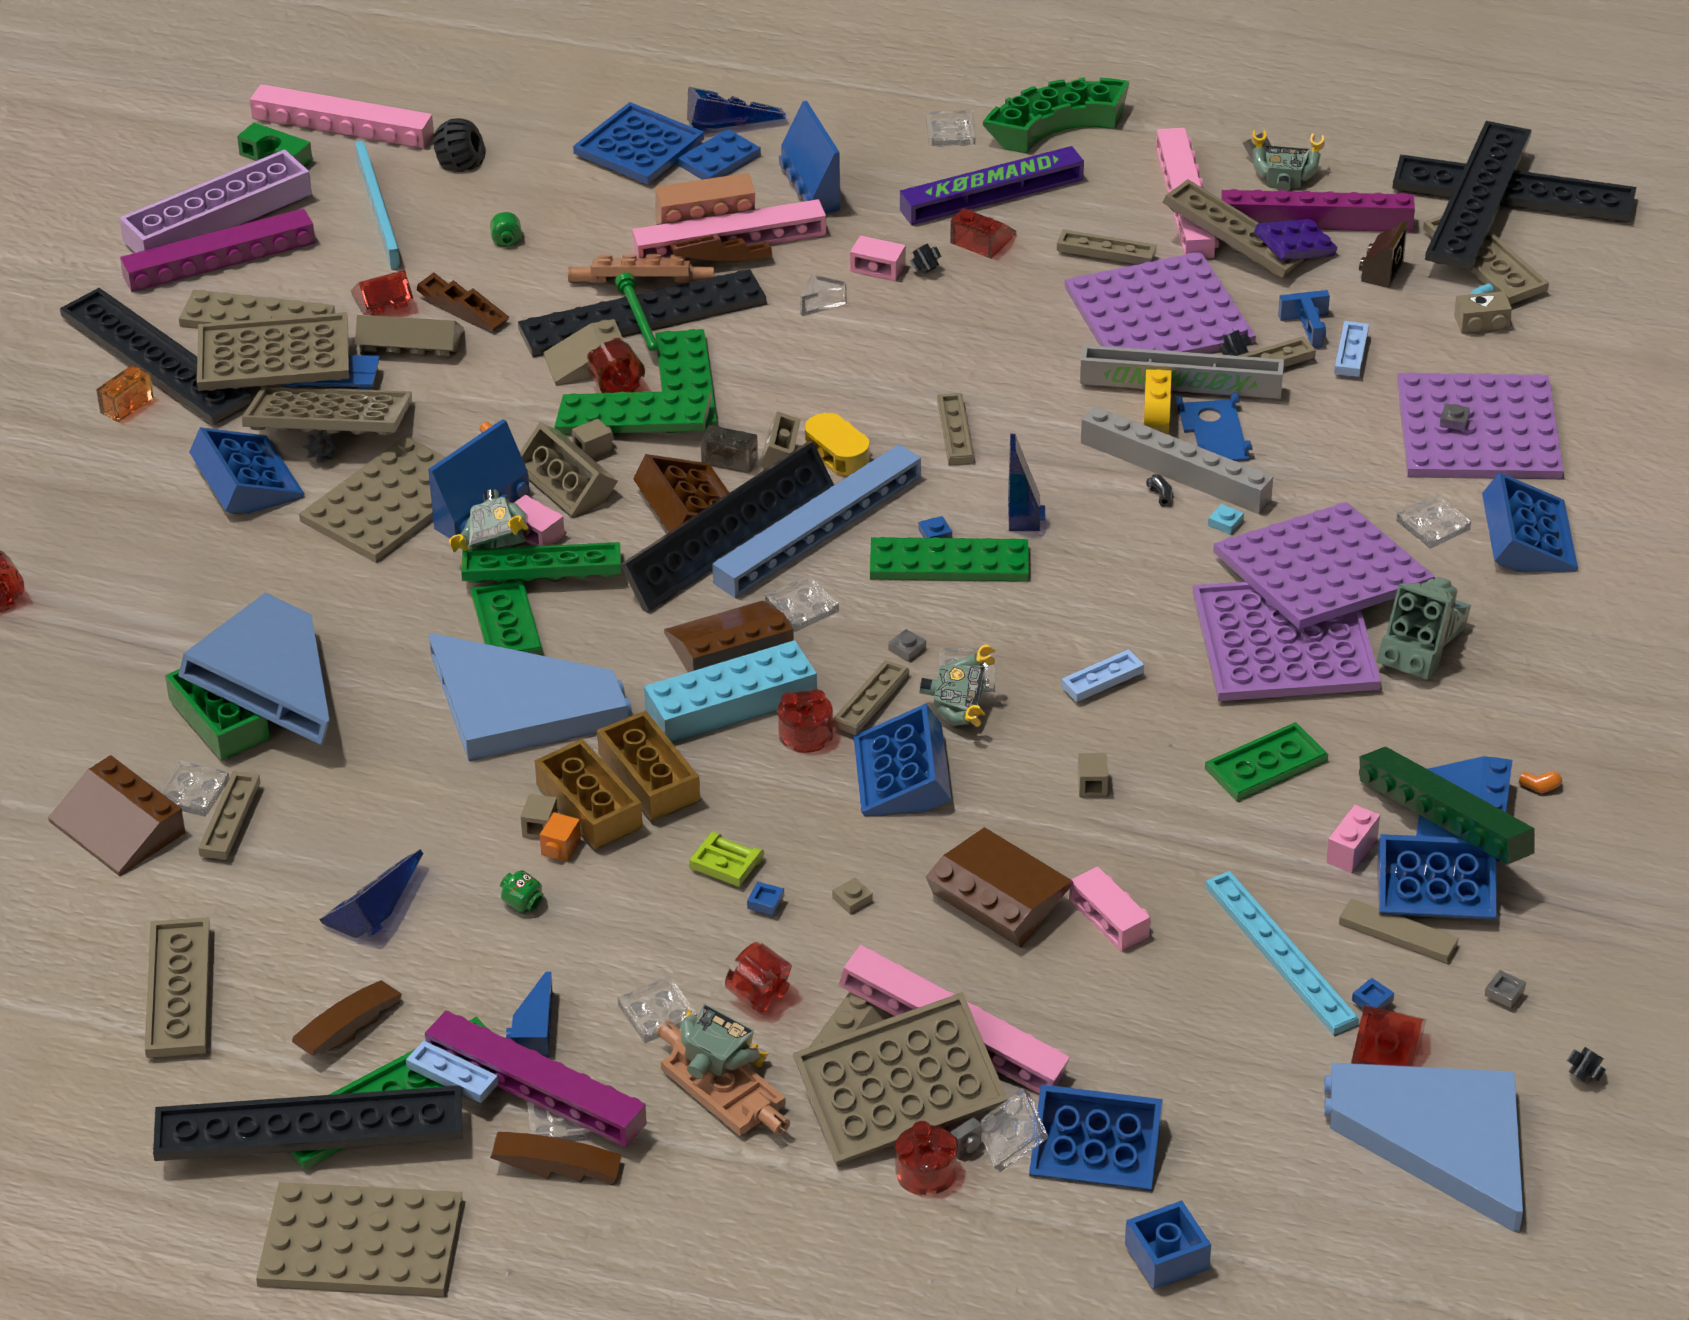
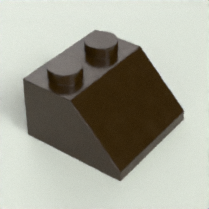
(1384, 256)

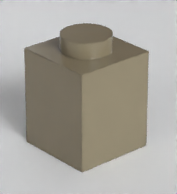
(593, 438)
(1092, 775)
(536, 814)

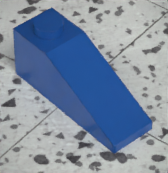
(533, 1018)

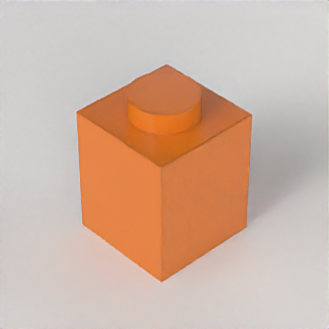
(560, 837)

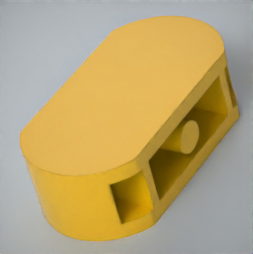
(1157, 399)
(838, 443)

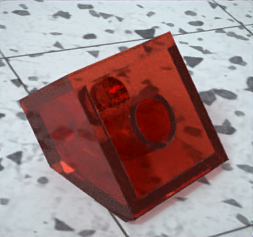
(979, 233)
(383, 292)
(1388, 1037)

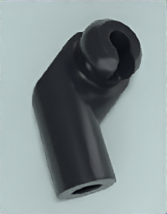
(1164, 488)

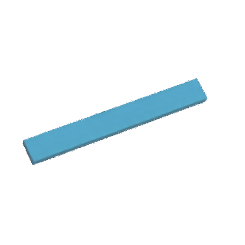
(377, 205)
(1282, 953)

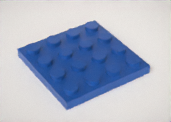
(638, 143)

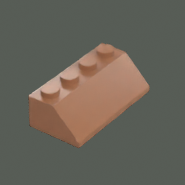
(704, 198)

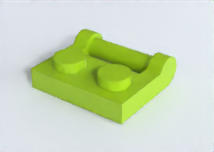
(725, 859)

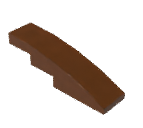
(712, 248)
(461, 303)
(342, 1020)
(551, 1154)

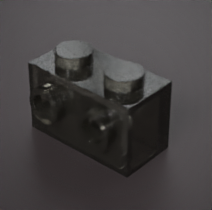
(729, 449)

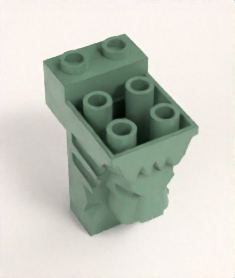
(1421, 625)

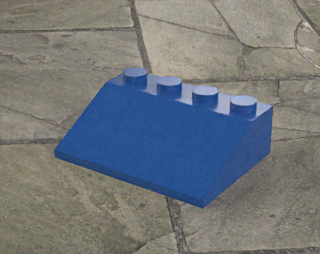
(812, 160)
(478, 466)
(243, 470)
(1528, 527)
(902, 764)
(1481, 776)
(1435, 877)
(1097, 1137)

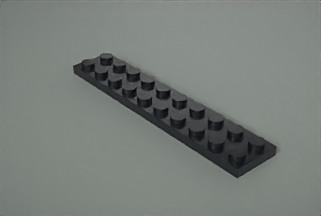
(1525, 190)
(1478, 195)
(661, 308)
(153, 351)
(725, 525)
(307, 1123)

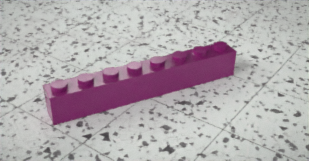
(1326, 209)
(217, 250)
(542, 1079)

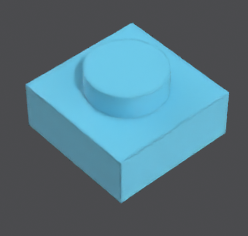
(1225, 519)

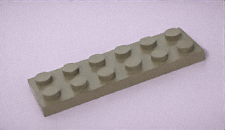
(1226, 224)
(1502, 268)
(219, 307)
(177, 987)

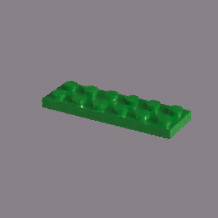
(685, 364)
(636, 411)
(948, 559)
(541, 561)

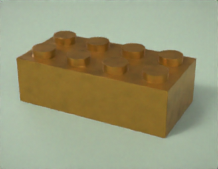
(648, 764)
(589, 793)

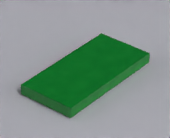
(506, 617)
(1266, 761)

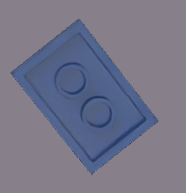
(719, 155)

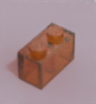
(125, 393)

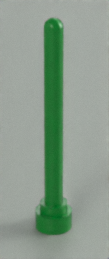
(626, 285)

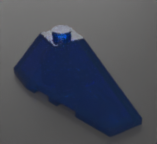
(712, 111)
(1023, 494)
(373, 902)

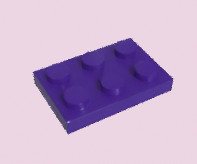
(1296, 239)

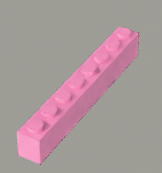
(342, 116)
(1177, 166)
(754, 226)
(900, 991)

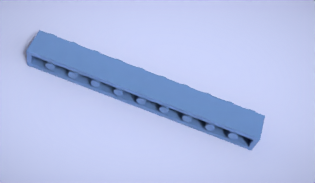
(816, 521)

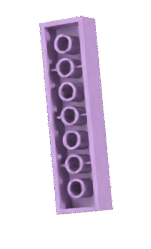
(218, 203)

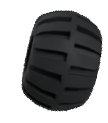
(459, 145)

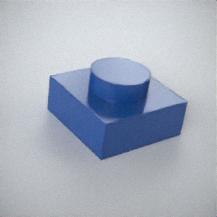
(935, 528)
(765, 898)
(1373, 994)

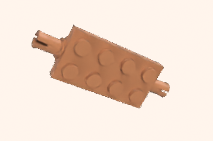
(652, 265)
(736, 1097)

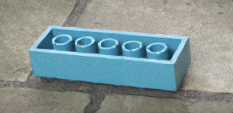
(728, 691)

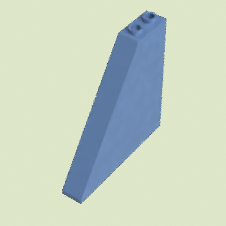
(265, 664)
(520, 698)
(1437, 1125)

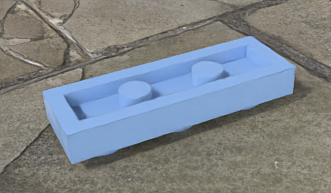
(1351, 349)
(1102, 675)
(452, 1071)

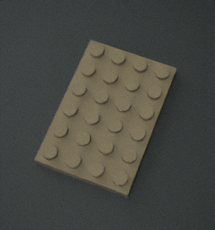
(273, 351)
(327, 409)
(379, 502)
(899, 1073)
(360, 1239)

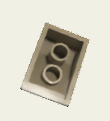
(568, 359)

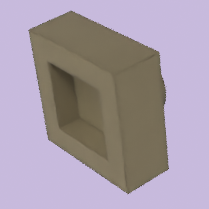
(852, 895)

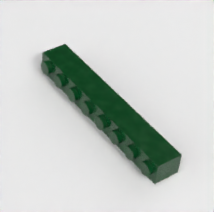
(1447, 805)

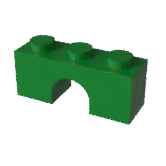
(261, 141)

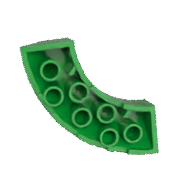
(1056, 108)

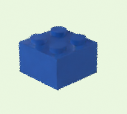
(1167, 1244)

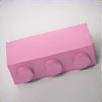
(1110, 908)

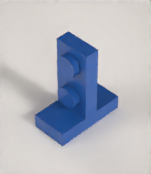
(1307, 308)

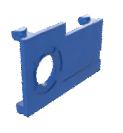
(361, 371)
(1218, 436)

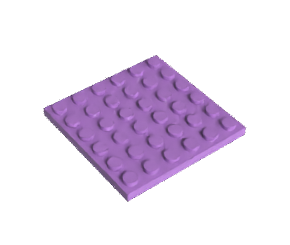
(1158, 306)
(1506, 432)
(1321, 564)
(1264, 655)

